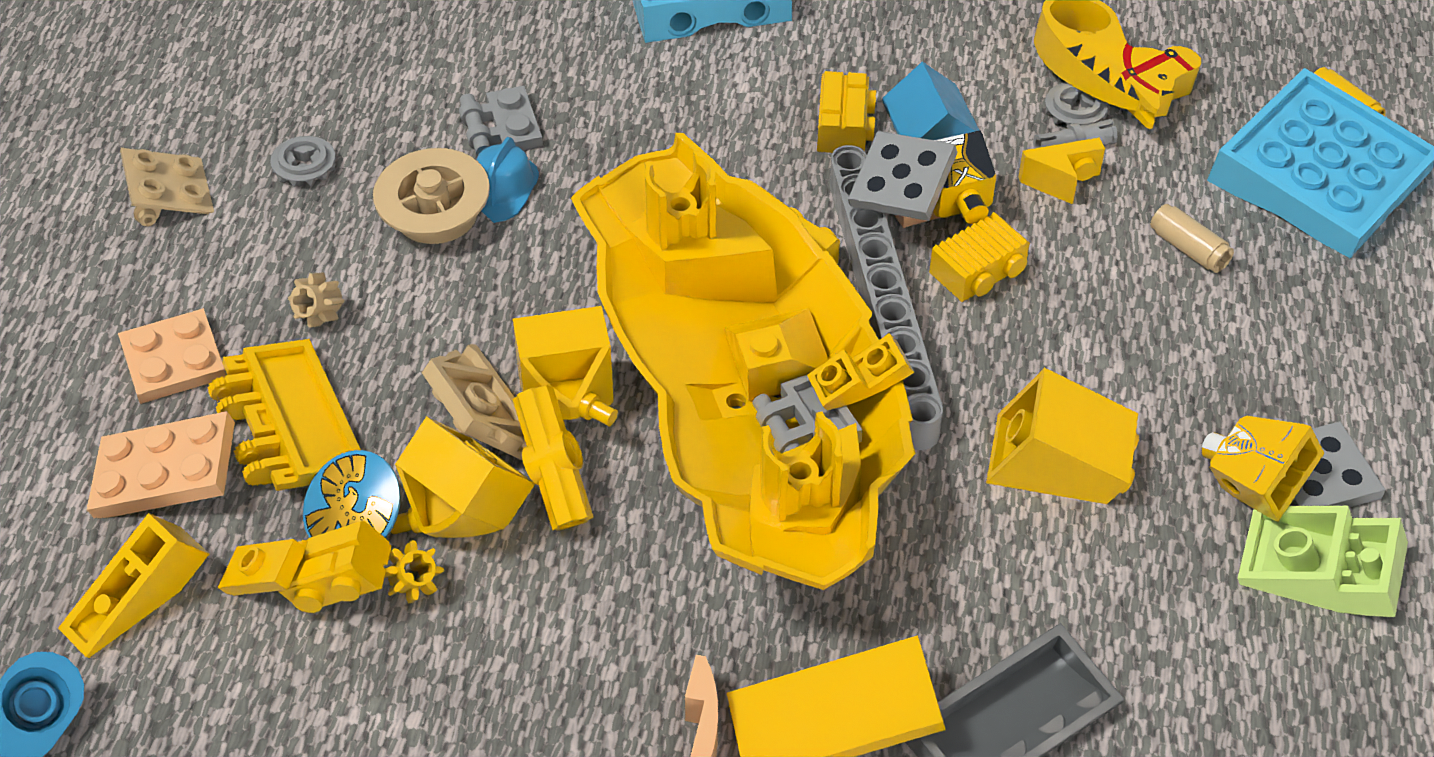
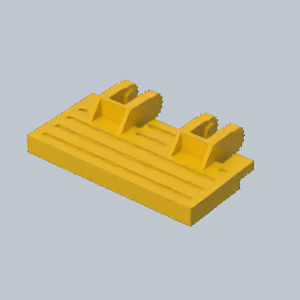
(288, 411)

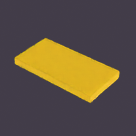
(839, 706)

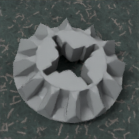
(1061, 99)
(303, 148)

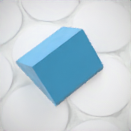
(928, 106)

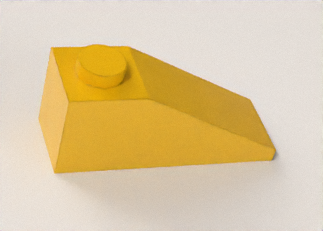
(136, 582)

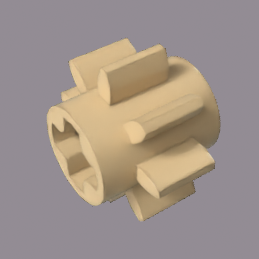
(316, 299)

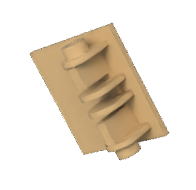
(164, 183)

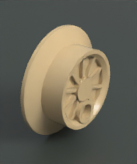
(432, 194)

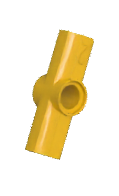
(552, 457)

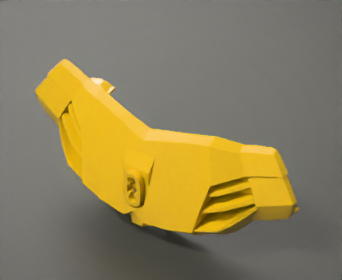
(710, 251)

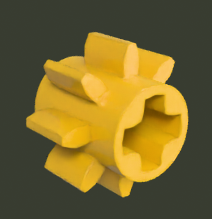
(418, 561)

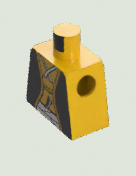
(970, 181)

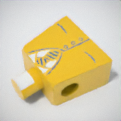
(1263, 462)

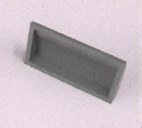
(1023, 703)

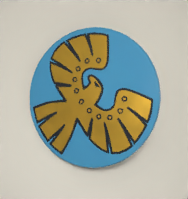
(352, 490)

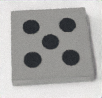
(903, 175)
(1340, 475)

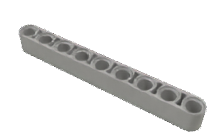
(885, 292)

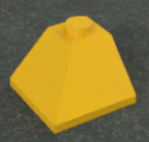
(775, 351)

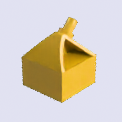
(572, 356)
(456, 485)

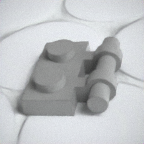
(511, 116)
(801, 402)

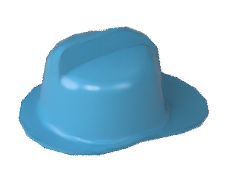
(509, 177)
(37, 703)

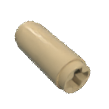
(1192, 238)

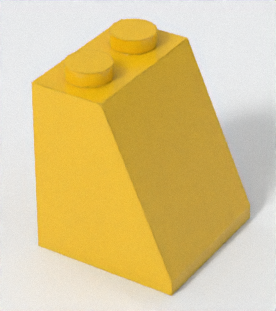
(1064, 442)

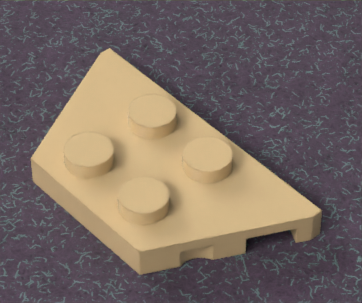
(476, 399)

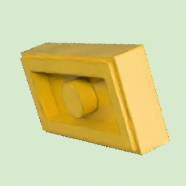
(262, 567)

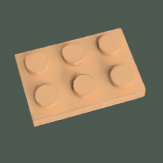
(161, 466)

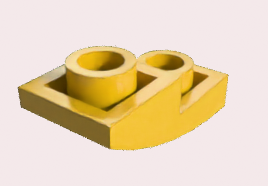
(850, 379)

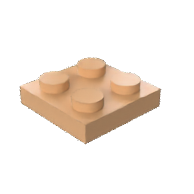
(171, 355)

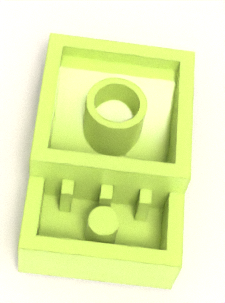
(1327, 559)

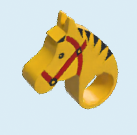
(1106, 65)

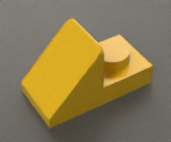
(1059, 167)

